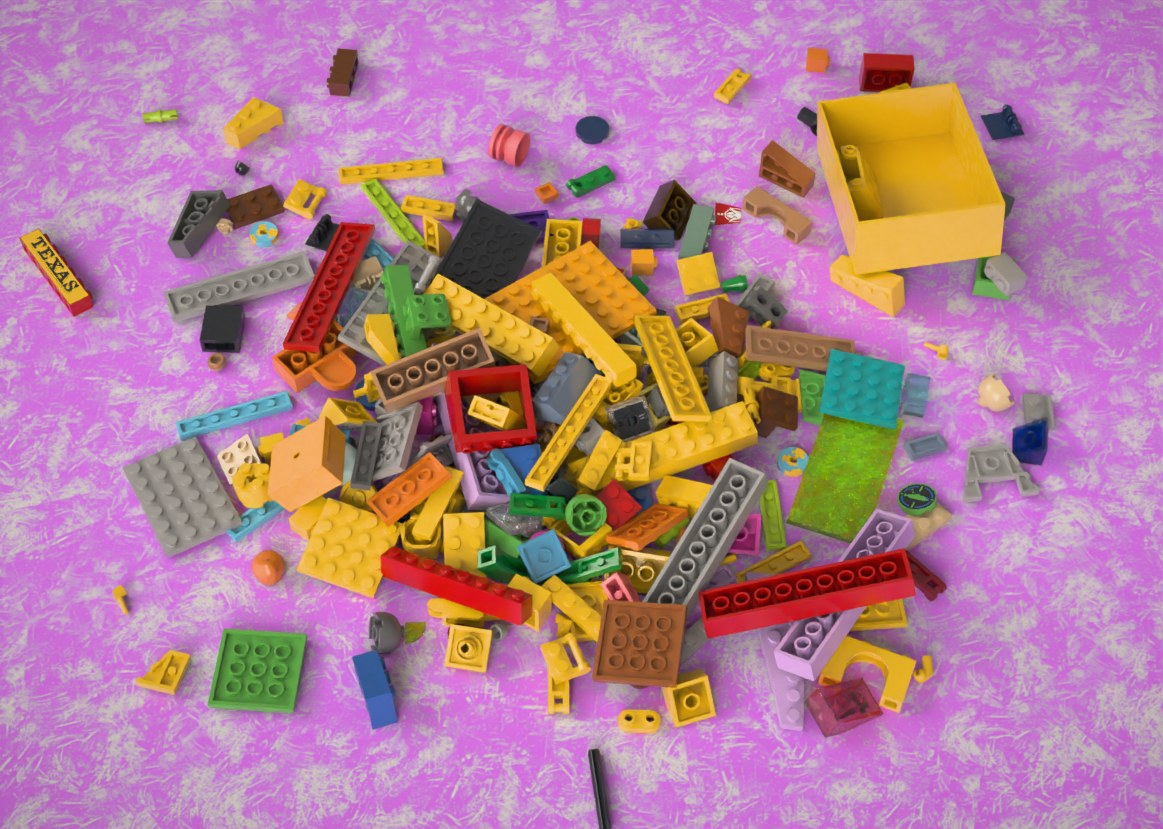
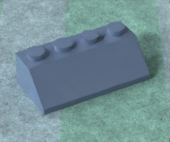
(563, 388)

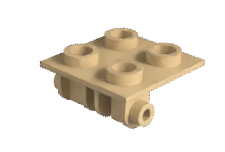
(367, 274)
(237, 454)

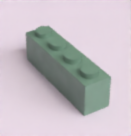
(697, 231)

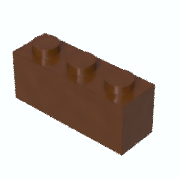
(343, 72)

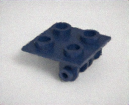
(1003, 124)

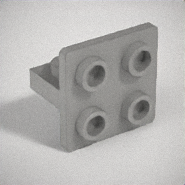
(438, 449)

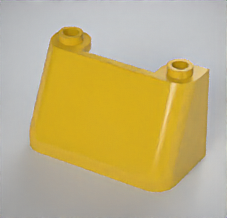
(861, 184)

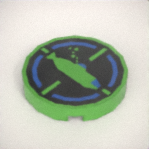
(917, 498)

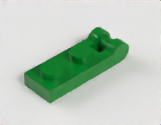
(590, 181)
(537, 505)

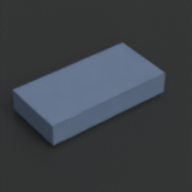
(925, 446)

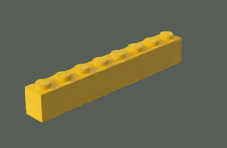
(584, 330)

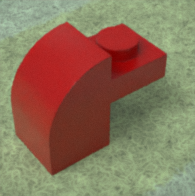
(591, 231)

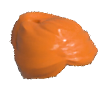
(268, 567)

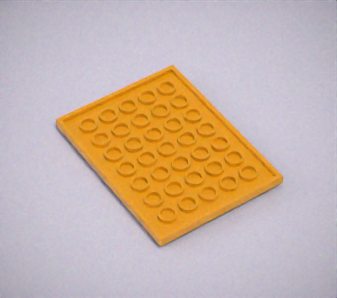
(593, 283)

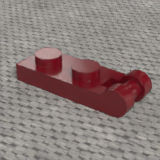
(923, 576)

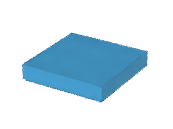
(543, 556)

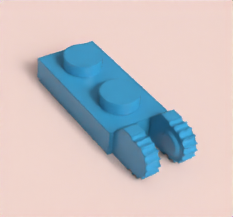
(505, 472)

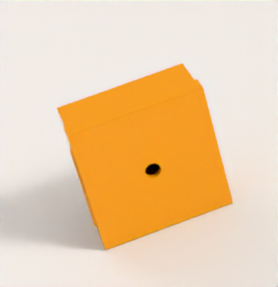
(307, 464)

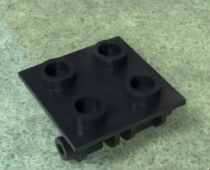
(322, 233)

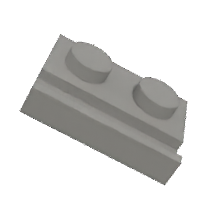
(1037, 407)

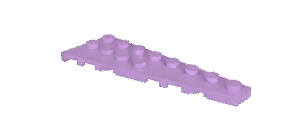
(786, 686)

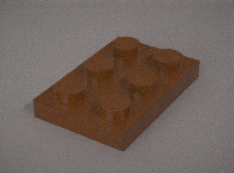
(254, 206)

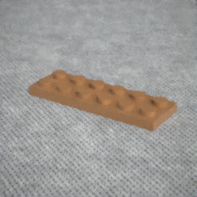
(792, 348)

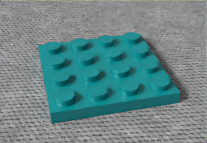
(862, 389)

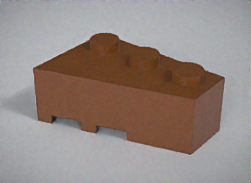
(785, 170)
(728, 325)

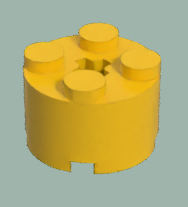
(252, 484)
(418, 545)

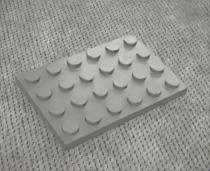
(182, 497)

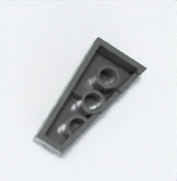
(196, 221)

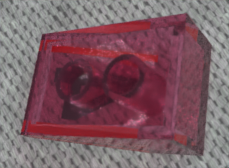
(842, 706)

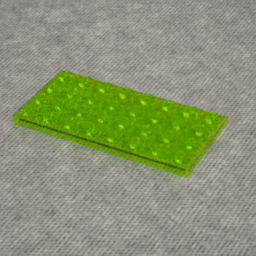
(843, 477)

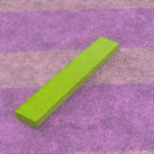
(391, 213)

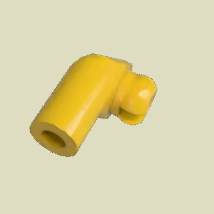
(926, 672)

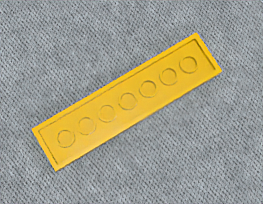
(672, 369)

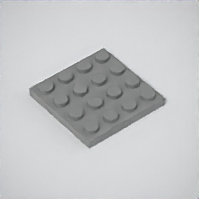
(396, 440)

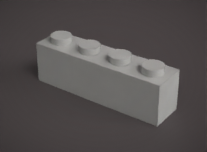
(722, 382)

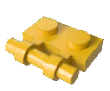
(639, 464)

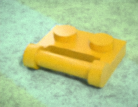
(299, 197)
(558, 660)

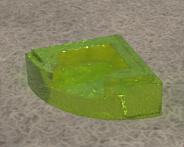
(414, 631)

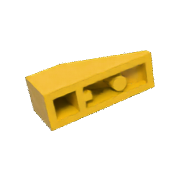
(436, 236)

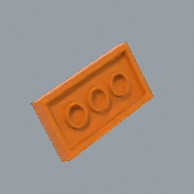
(409, 489)
(647, 526)

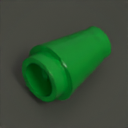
(735, 284)

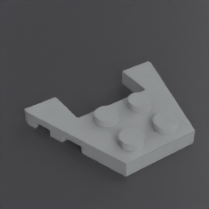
(994, 465)

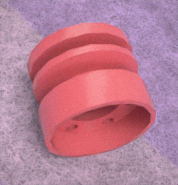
(509, 145)

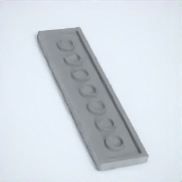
(239, 286)

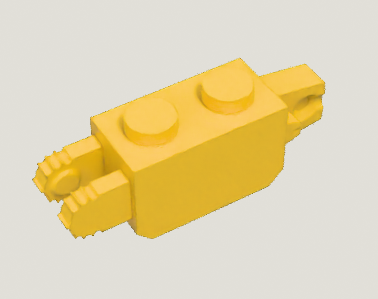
(455, 613)

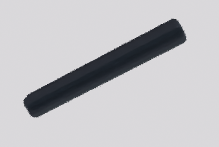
(599, 789)

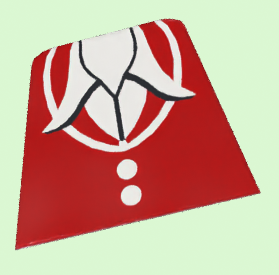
(727, 214)

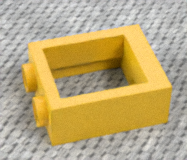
(494, 414)
(593, 545)

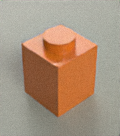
(817, 60)

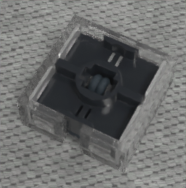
(630, 418)

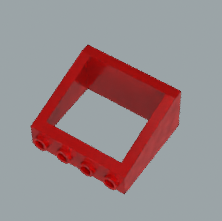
(489, 381)

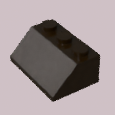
(670, 209)

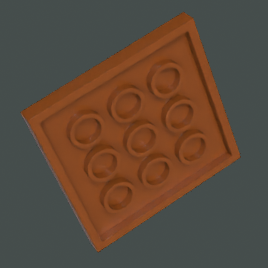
(640, 643)

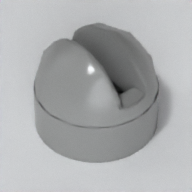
(497, 629)

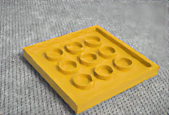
(348, 548)

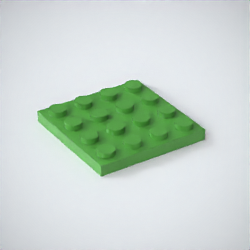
(258, 671)

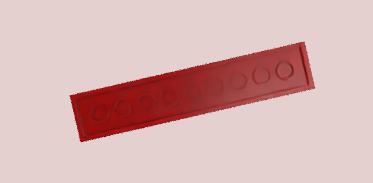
(329, 287)

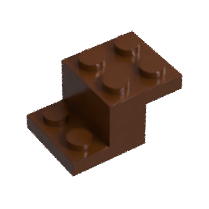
(775, 410)

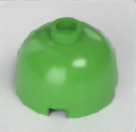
(585, 514)

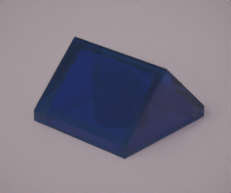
(1031, 442)

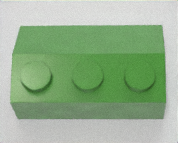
(496, 536)

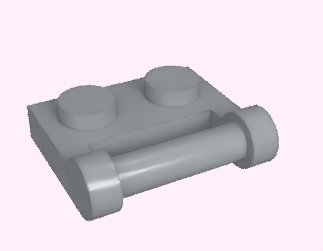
(429, 272)

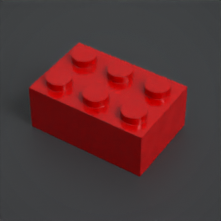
(885, 71)

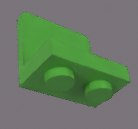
(425, 312)

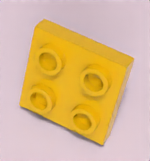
(468, 648)

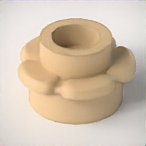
(225, 226)

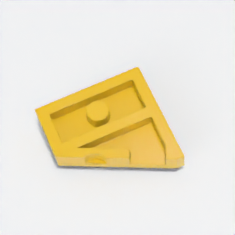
(166, 673)

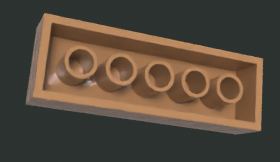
(427, 370)

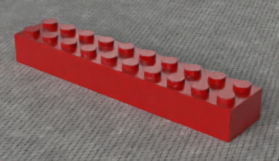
(806, 593)

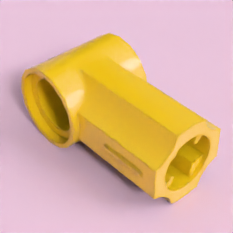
(746, 382)

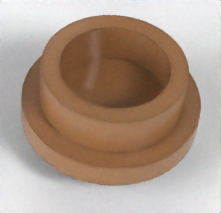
(216, 362)

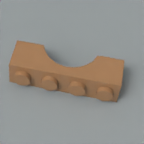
(761, 203)

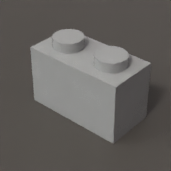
(1005, 274)

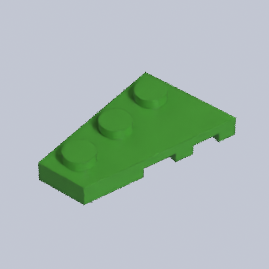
(811, 393)

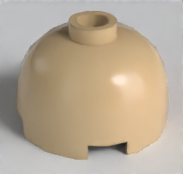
(994, 394)

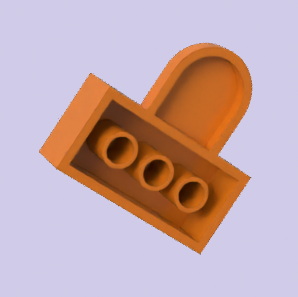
(329, 367)

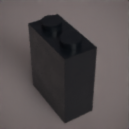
(222, 329)

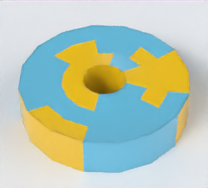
(263, 234)
(792, 454)

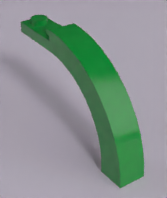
(504, 566)

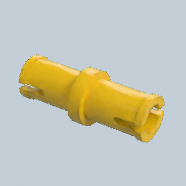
(751, 404)

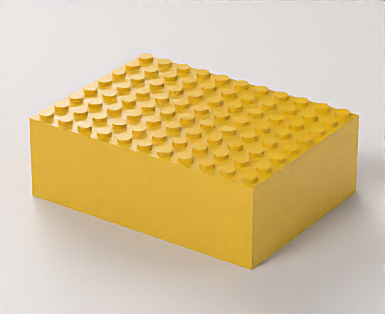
(929, 177)

